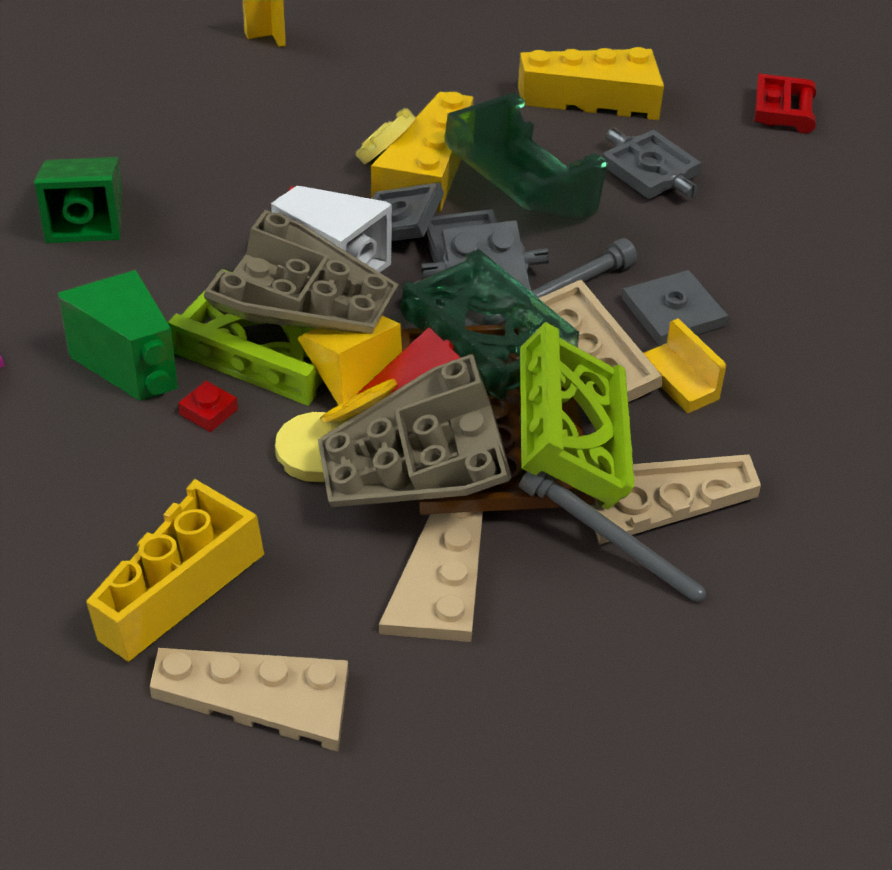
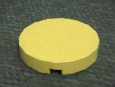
(385, 136)
(299, 447)

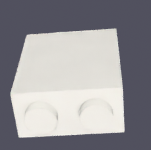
(349, 221)

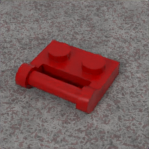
(774, 102)

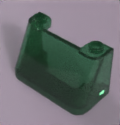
(501, 149)

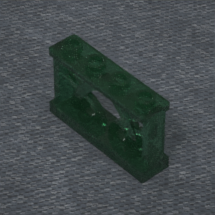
(504, 296)

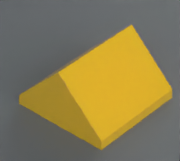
(351, 358)

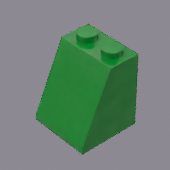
(80, 199)
(120, 335)

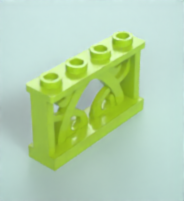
(269, 366)
(549, 440)

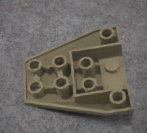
(301, 281)
(418, 442)

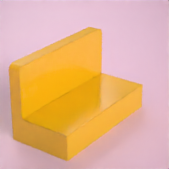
(264, 19)
(688, 368)

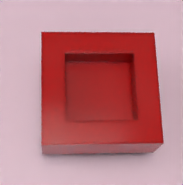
(208, 406)

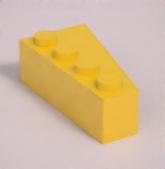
(592, 80)
(420, 151)
(175, 570)

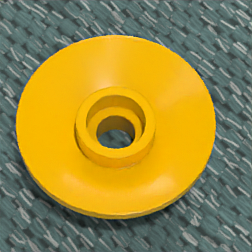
(359, 403)

